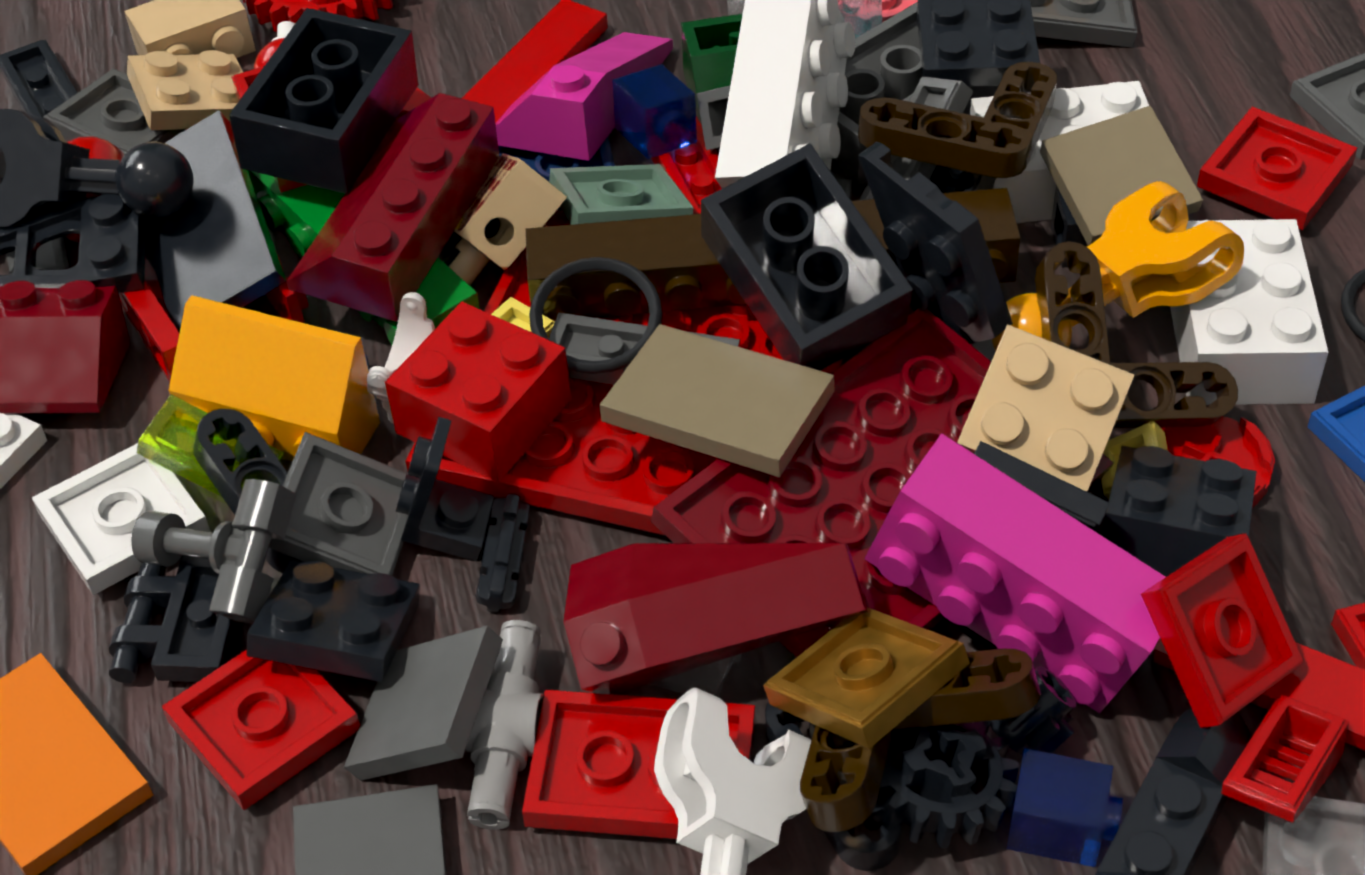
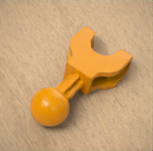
(1148, 260)

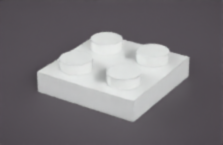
(98, 509)

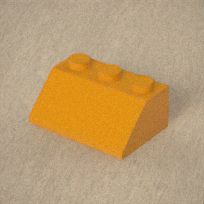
(276, 374)

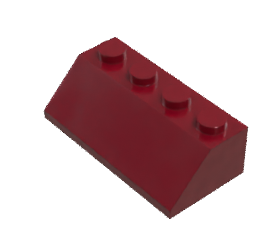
(401, 208)
(59, 346)

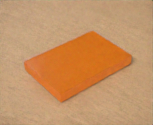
(56, 769)

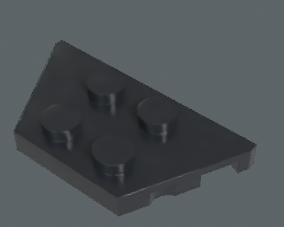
(937, 250)

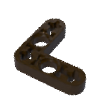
(976, 144)
(1189, 410)
(991, 687)

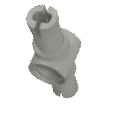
(505, 726)

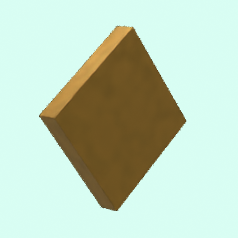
(866, 676)

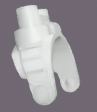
(411, 331)

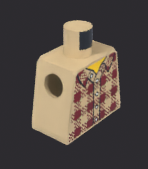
(519, 201)

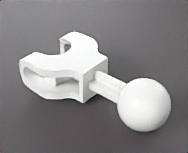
(720, 797)

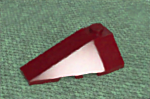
(688, 605)

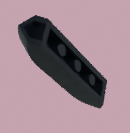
(1177, 800)

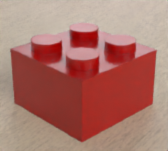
(487, 379)

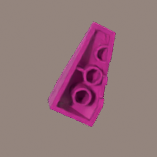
(573, 103)

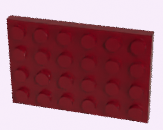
(851, 464)

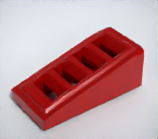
(1294, 745)

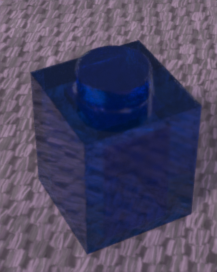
(654, 111)
(1063, 808)

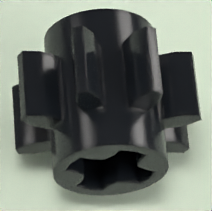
(1046, 722)

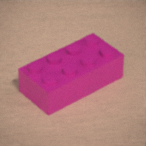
(1018, 572)

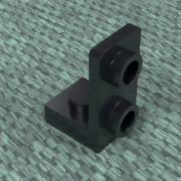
(437, 511)

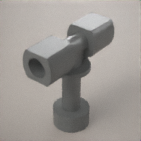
(234, 548)

